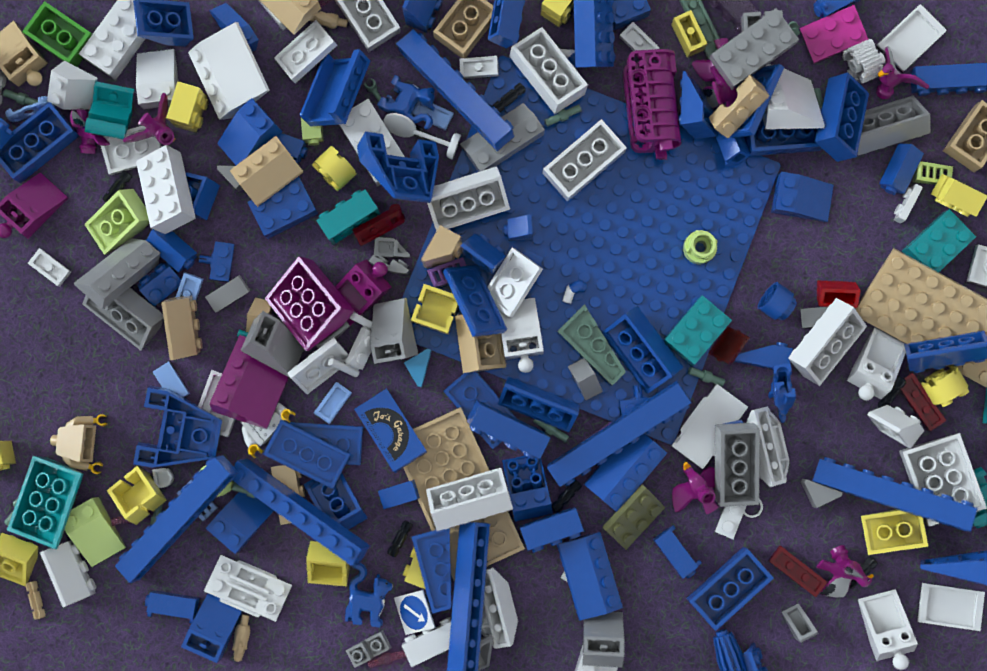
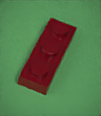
(921, 403)
(797, 571)

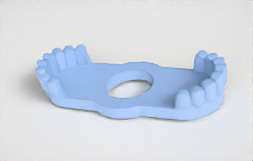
(20, 115)

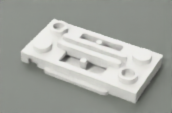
(698, 431)
(248, 588)

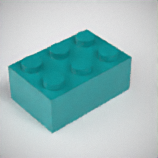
(347, 216)
(940, 241)
(697, 330)

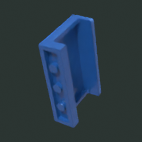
(334, 90)

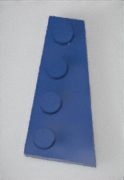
(434, 562)

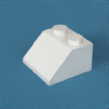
(71, 87)
(897, 425)

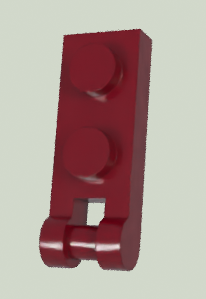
(379, 225)

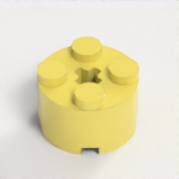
(334, 168)
(945, 385)

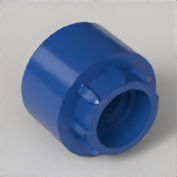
(777, 302)

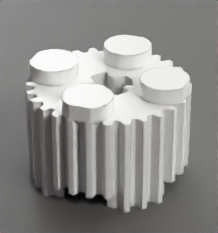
(864, 61)

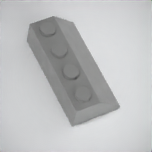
(893, 124)
(526, 130)
(118, 271)
(130, 317)

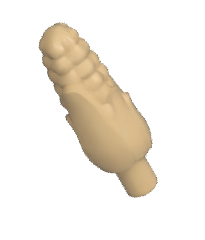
(329, 20)
(241, 638)

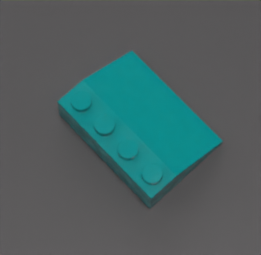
(45, 501)

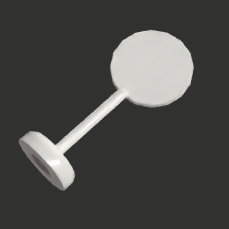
(405, 127)

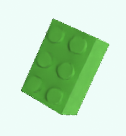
(57, 34)

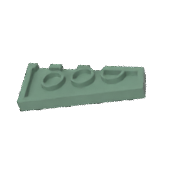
(587, 339)

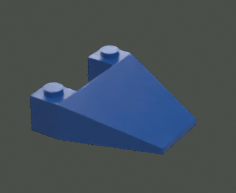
(401, 176)
(185, 432)
(964, 566)

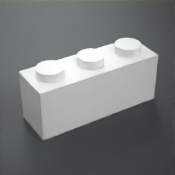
(428, 643)

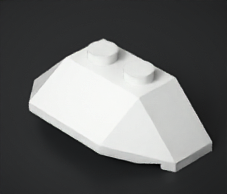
(773, 450)
(499, 613)

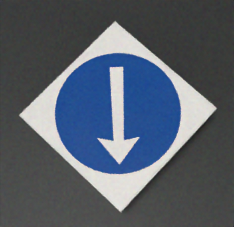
(414, 612)

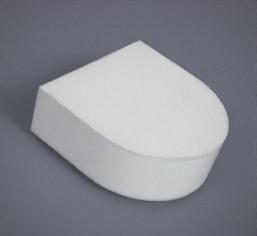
(163, 477)

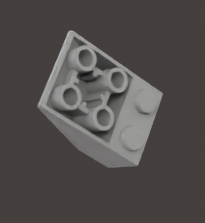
(392, 332)
(272, 344)
(604, 640)

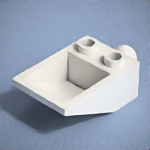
(521, 332)
(877, 365)
(886, 622)

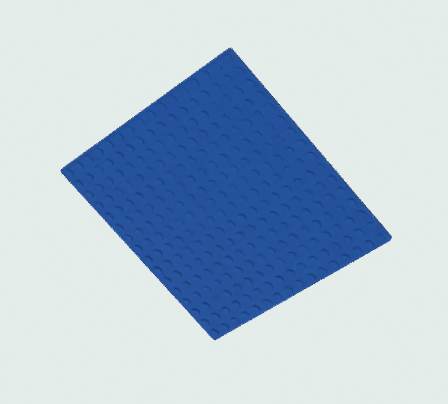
(613, 235)

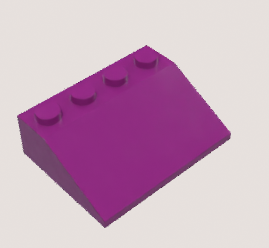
(308, 303)
(248, 389)

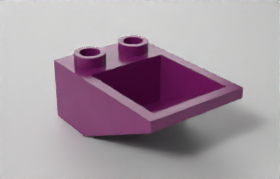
(34, 205)
(364, 286)

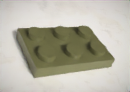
(634, 517)

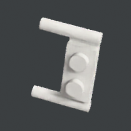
(360, 350)

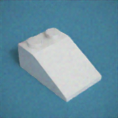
(155, 75)

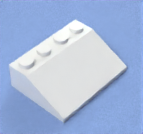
(228, 70)
(793, 104)
(943, 468)

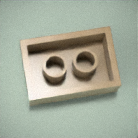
(464, 25)
(970, 140)

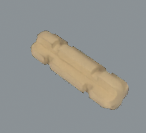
(35, 600)

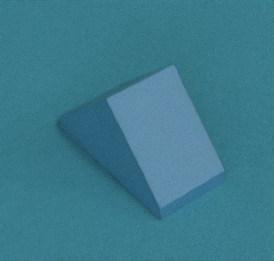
(418, 366)

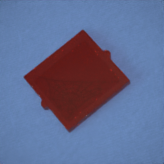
(729, 345)

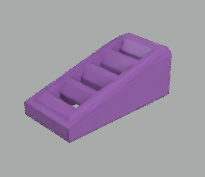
(431, 272)

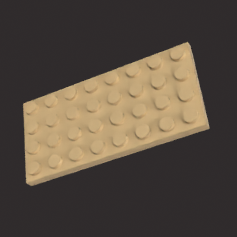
(923, 305)
(451, 457)

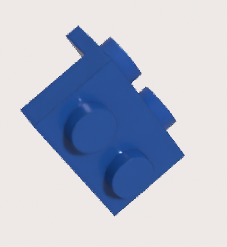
(159, 283)

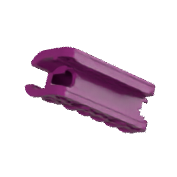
(656, 101)

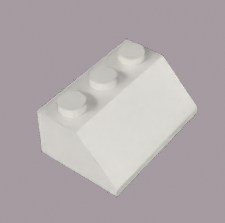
(68, 573)

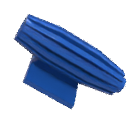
(731, 657)

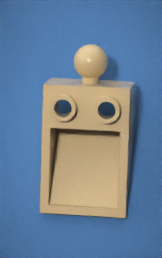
(19, 57)

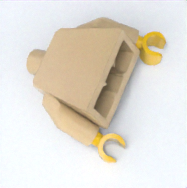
(77, 441)

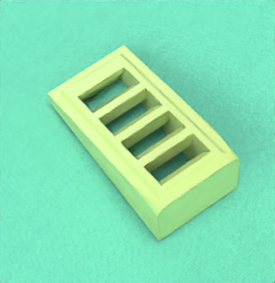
(918, 178)

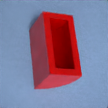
(830, 290)

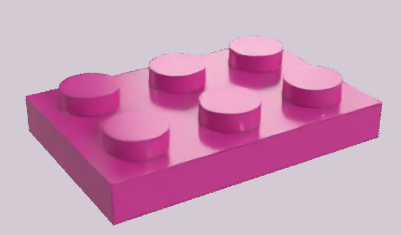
(833, 34)

